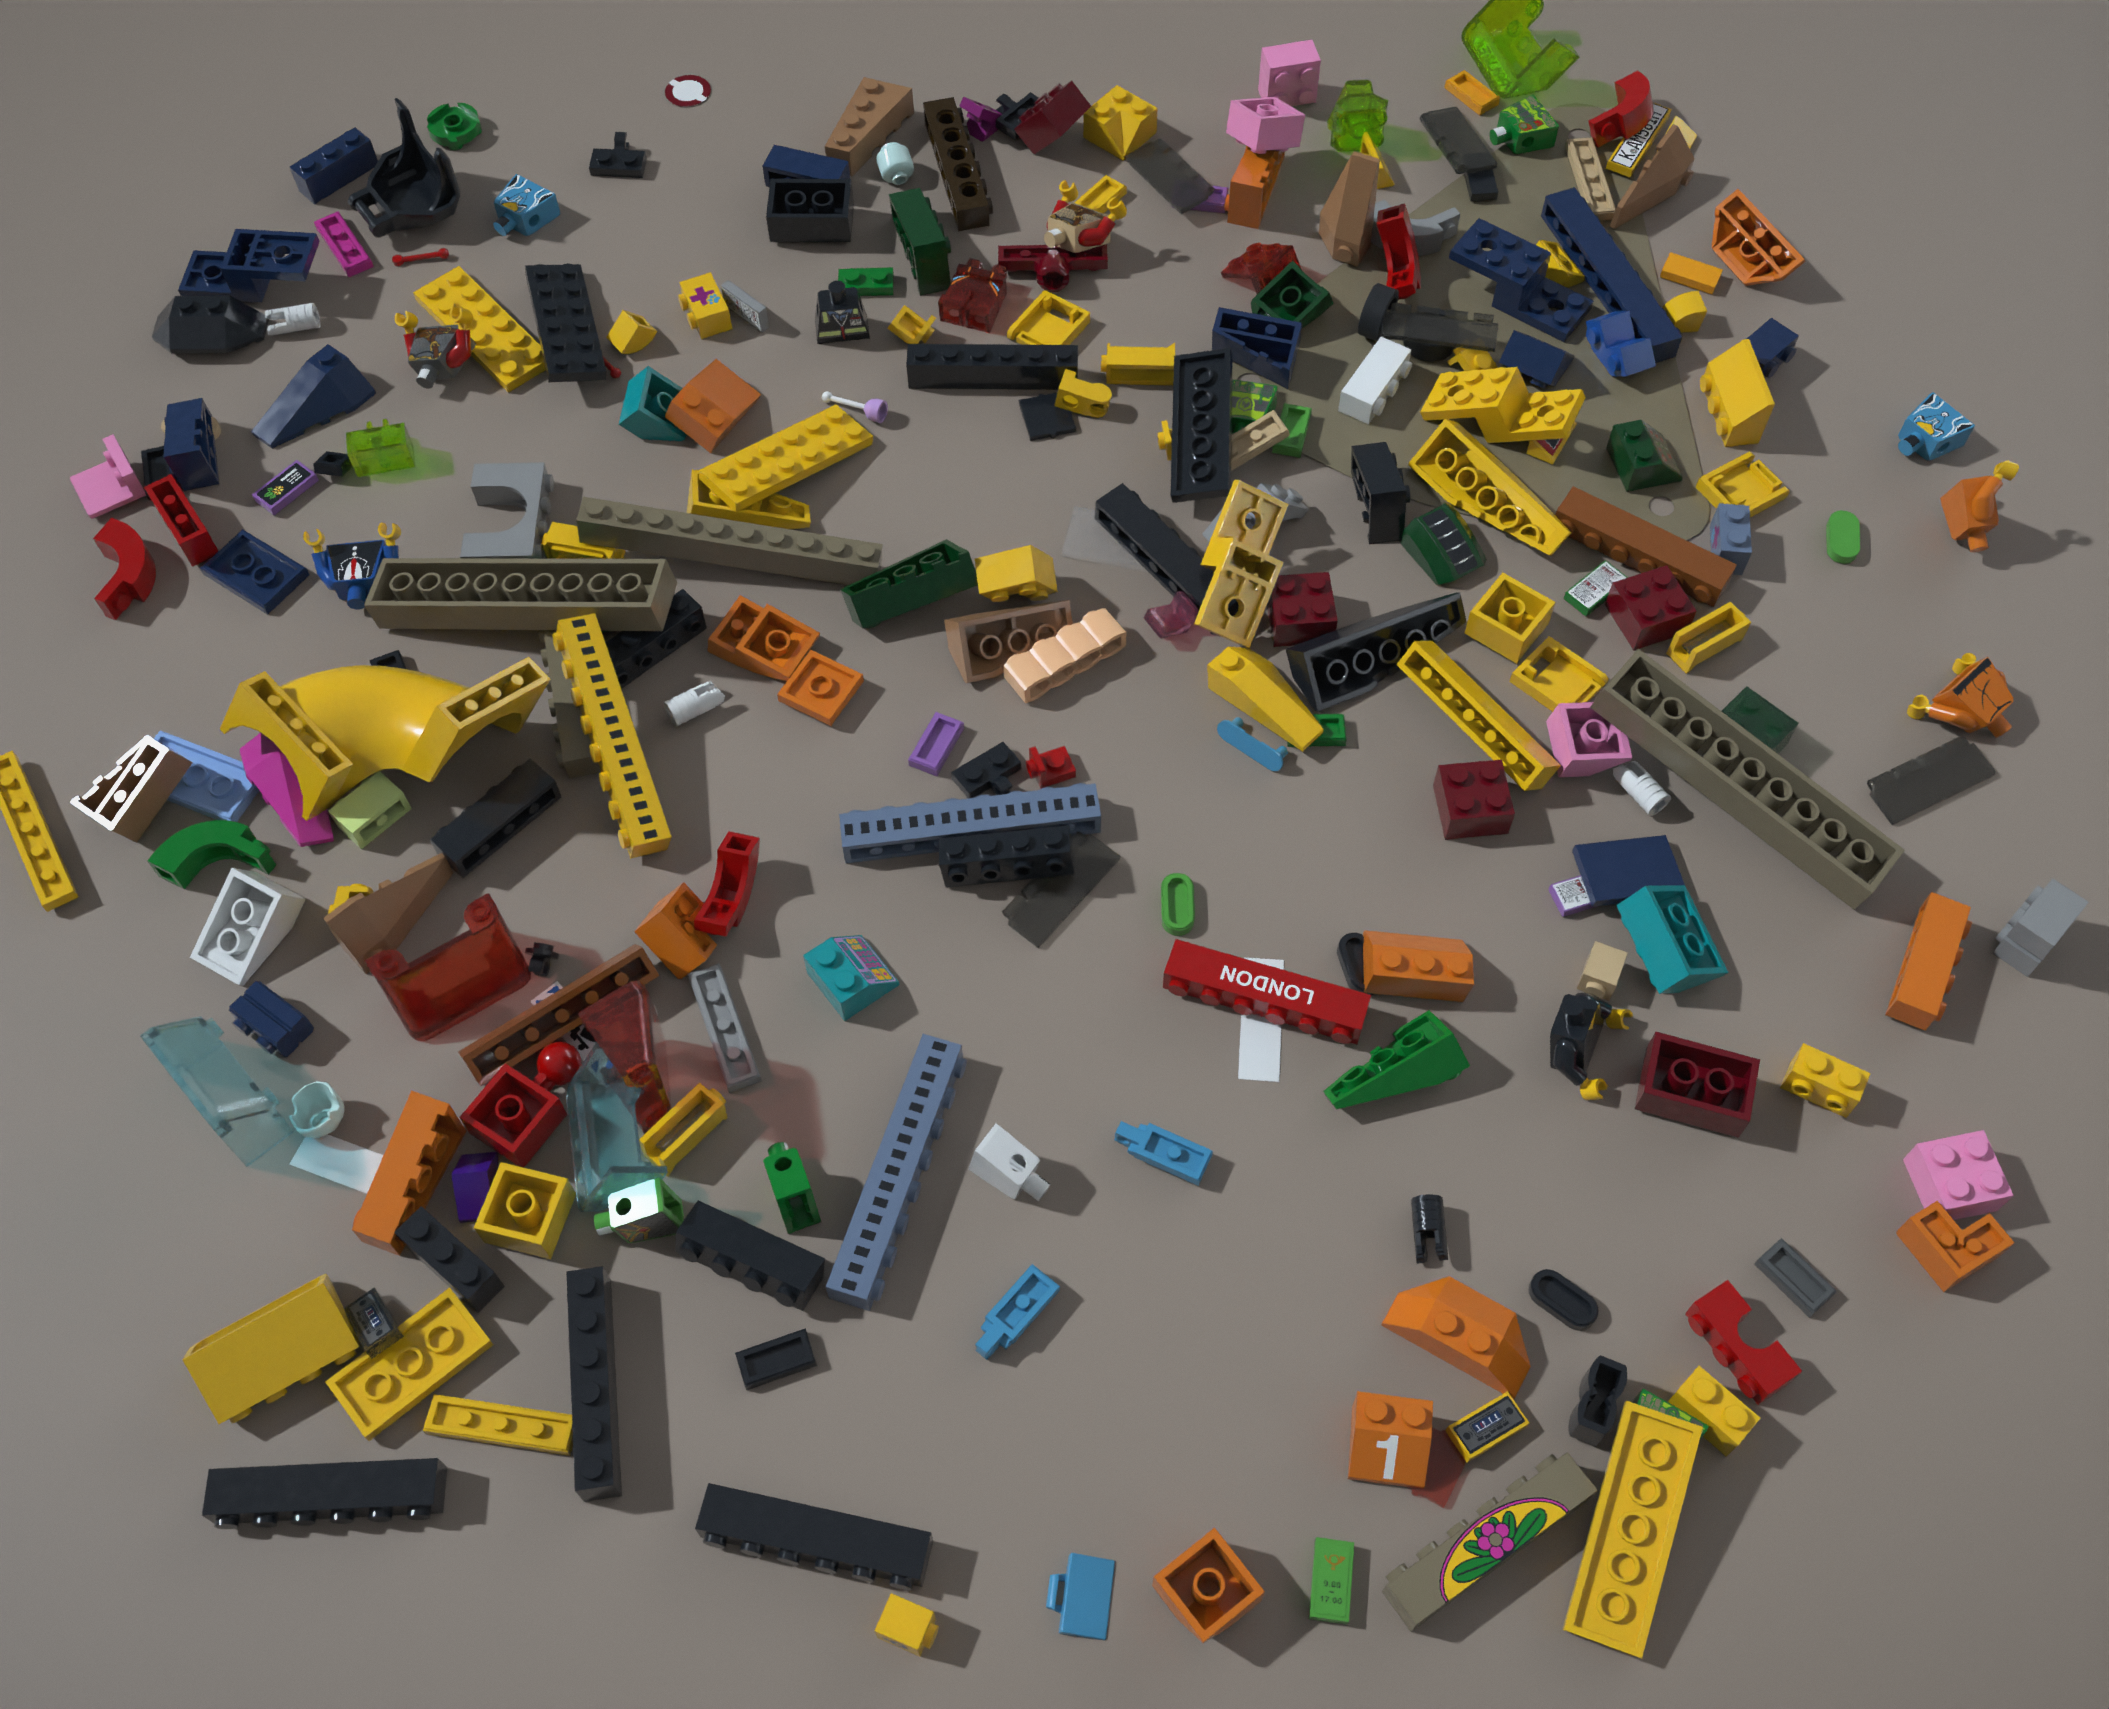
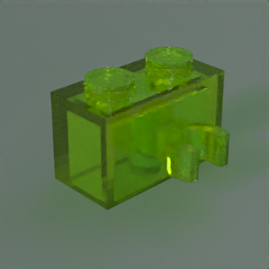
(380, 449)

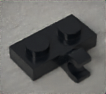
(1011, 112)
(618, 161)
(987, 772)

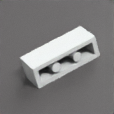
(1375, 380)

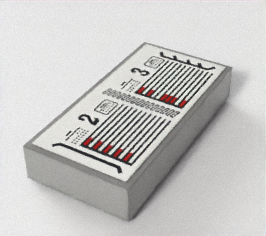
(745, 306)

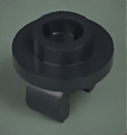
(540, 959)

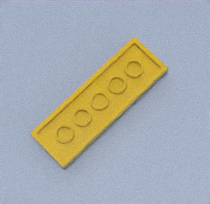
(500, 341)
(785, 458)
(1632, 1529)

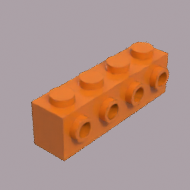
(1929, 961)

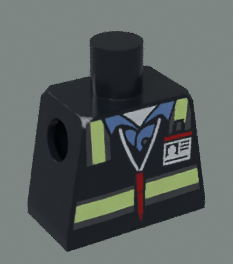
(840, 315)

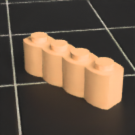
(1068, 653)

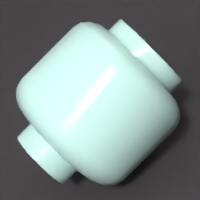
(895, 163)

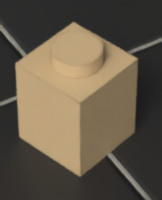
(1602, 970)

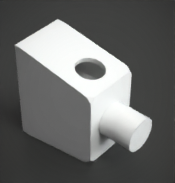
(999, 1159)

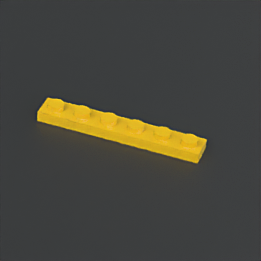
(33, 836)

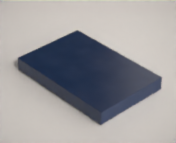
(255, 571)
(1623, 867)

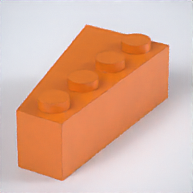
(1252, 187)

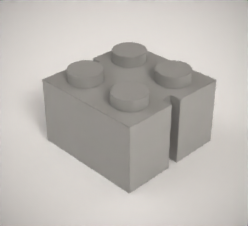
(2038, 926)

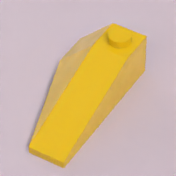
(770, 511)

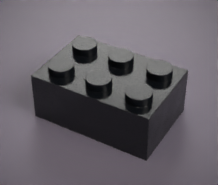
(810, 210)

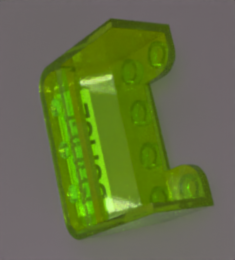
(1510, 53)

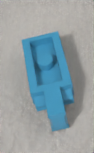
(1165, 1150)
(1016, 1311)

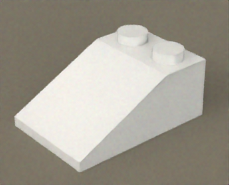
(246, 925)

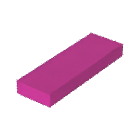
(343, 244)

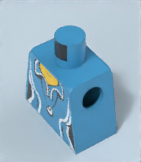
(524, 207)
(1934, 429)

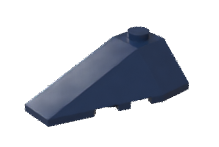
(318, 391)

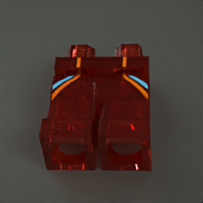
(974, 294)

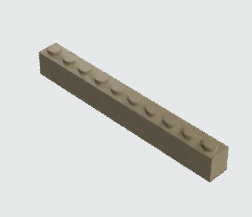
(726, 542)

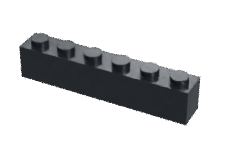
(989, 366)
(1155, 545)
(593, 1385)
(325, 1492)
(814, 1535)

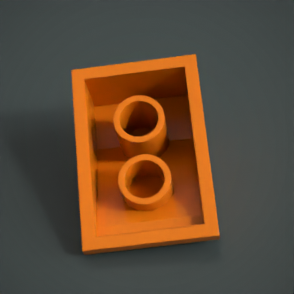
(711, 405)

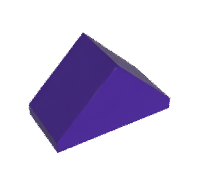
(472, 1183)

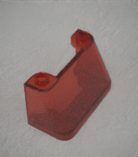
(455, 977)
(635, 1045)

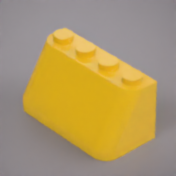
(272, 1350)

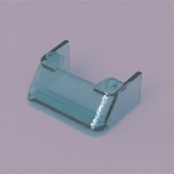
(219, 1086)
(604, 1133)

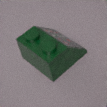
(1641, 456)

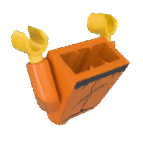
(1971, 699)

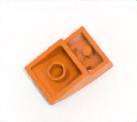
(761, 639)

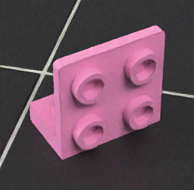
(108, 483)

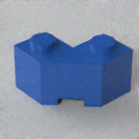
(1616, 346)

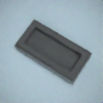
(1795, 1277)

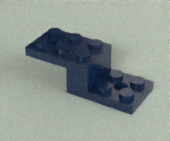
(250, 264)
(1521, 279)

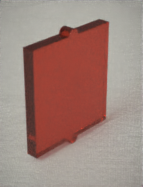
(1443, 1469)

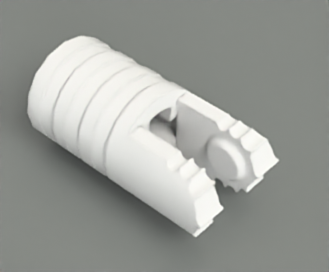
(297, 318)
(693, 703)
(1642, 787)

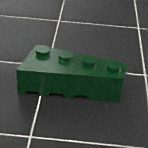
(922, 240)
(910, 584)

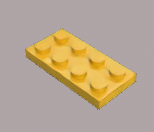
(434, 1348)

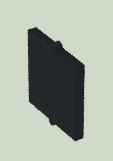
(1045, 419)

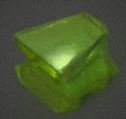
(1357, 112)

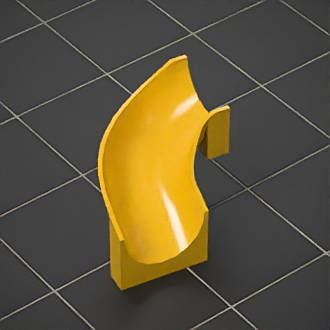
(376, 718)

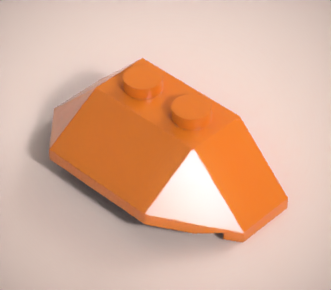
(1751, 243)
(1463, 1331)

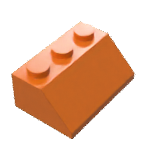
(1417, 966)

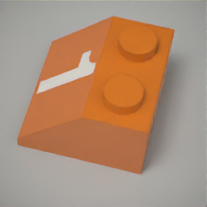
(1390, 1439)

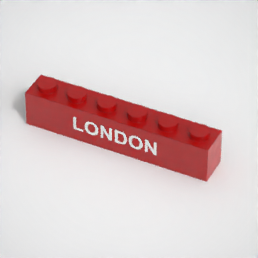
(1266, 992)

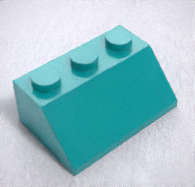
(1671, 938)

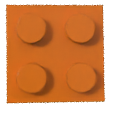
(820, 687)

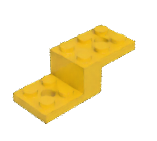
(1503, 405)
(1241, 564)

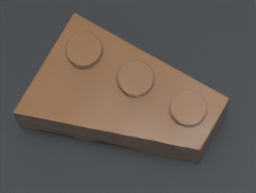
(135, 789)

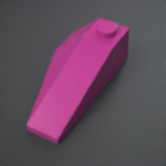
(280, 788)

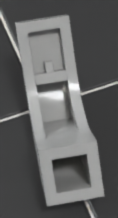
(1427, 231)

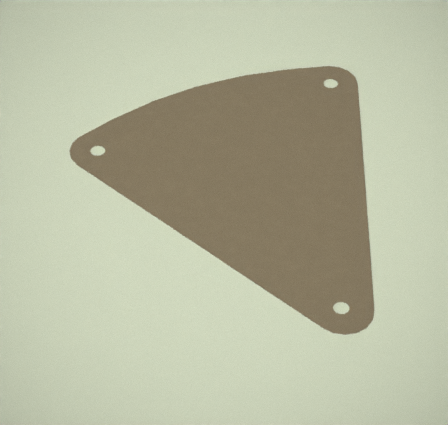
(1334, 351)

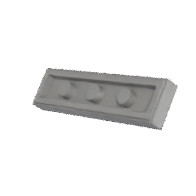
(724, 1027)

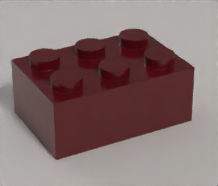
(1697, 1084)

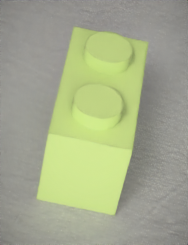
(369, 809)

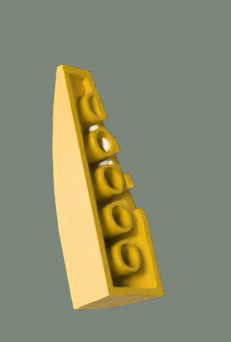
(1483, 486)

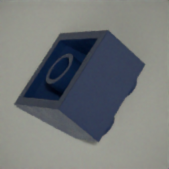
(1536, 359)

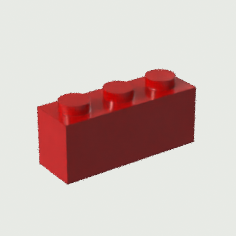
(181, 520)

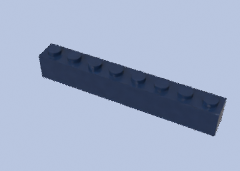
(1608, 270)

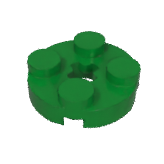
(463, 129)

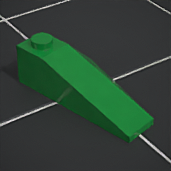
(1418, 1058)

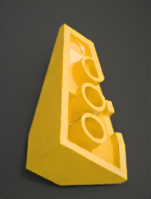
(1263, 694)

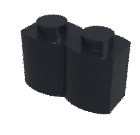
(1597, 1405)

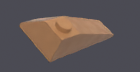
(1349, 210)
(988, 639)
(386, 916)

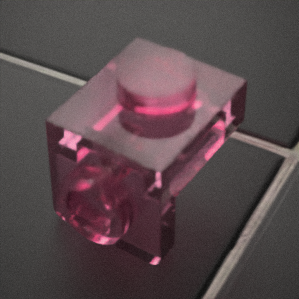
(1172, 618)

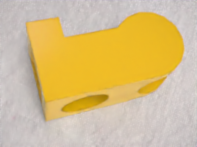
(1083, 396)

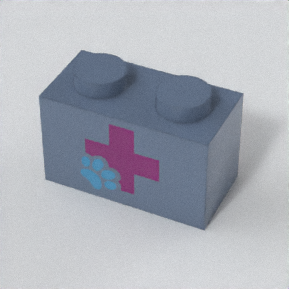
(1732, 535)

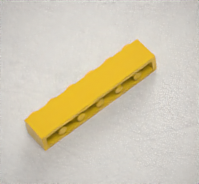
(1478, 715)

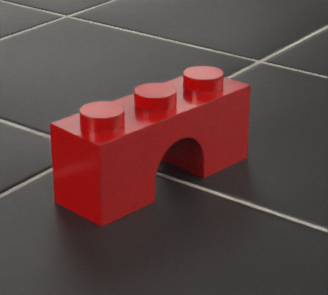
(1757, 1371)

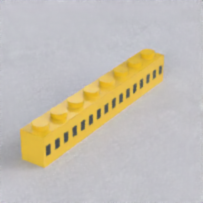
(612, 736)

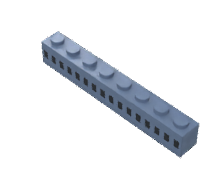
(918, 827)
(895, 1173)

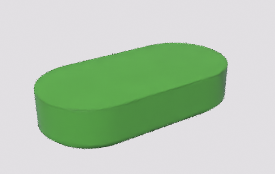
(1843, 537)
(1177, 904)

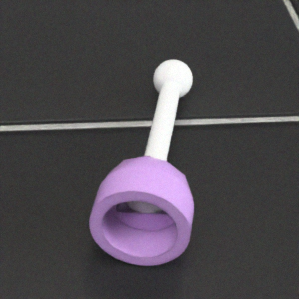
(874, 409)

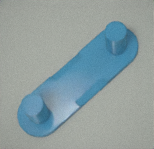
(1259, 751)

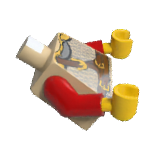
(1079, 227)

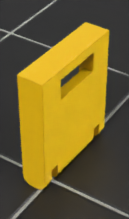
(1040, 327)
(1743, 485)
(1562, 681)

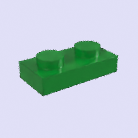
(869, 280)

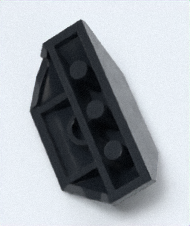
(208, 325)

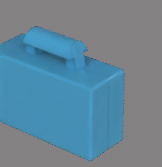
(1085, 1596)

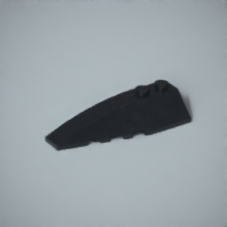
(1365, 652)

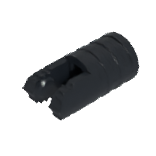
(1429, 1223)

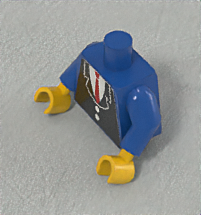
(353, 566)

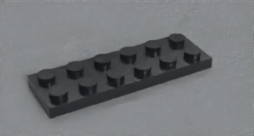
(565, 323)
(1202, 425)

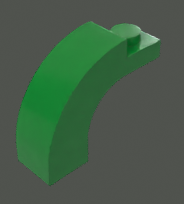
(203, 843)

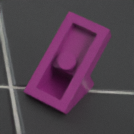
(981, 119)

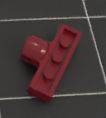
(1051, 263)

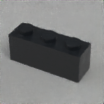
(449, 1259)

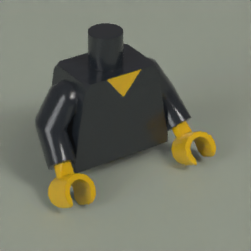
(1576, 1035)

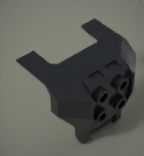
(408, 185)

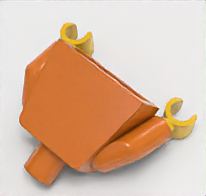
(1972, 506)

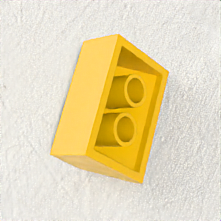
(1737, 395)

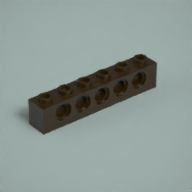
(957, 164)

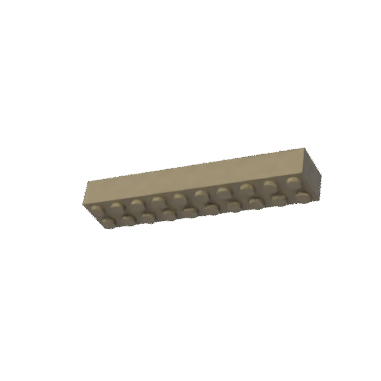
(520, 593)
(1747, 779)

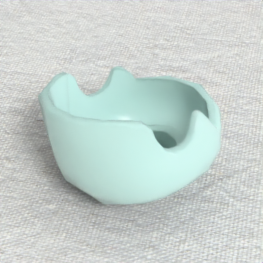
(317, 1110)

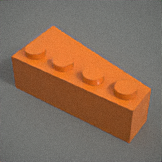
(409, 1170)

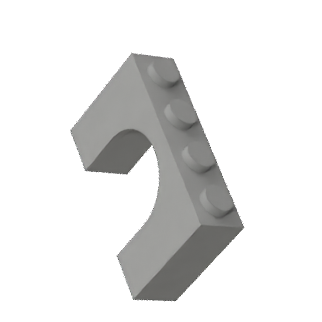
(517, 485)

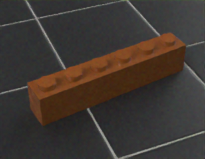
(1644, 545)
(554, 1015)

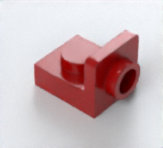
(1050, 766)

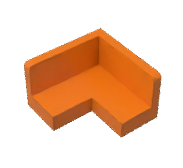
(671, 932)
(1948, 1250)

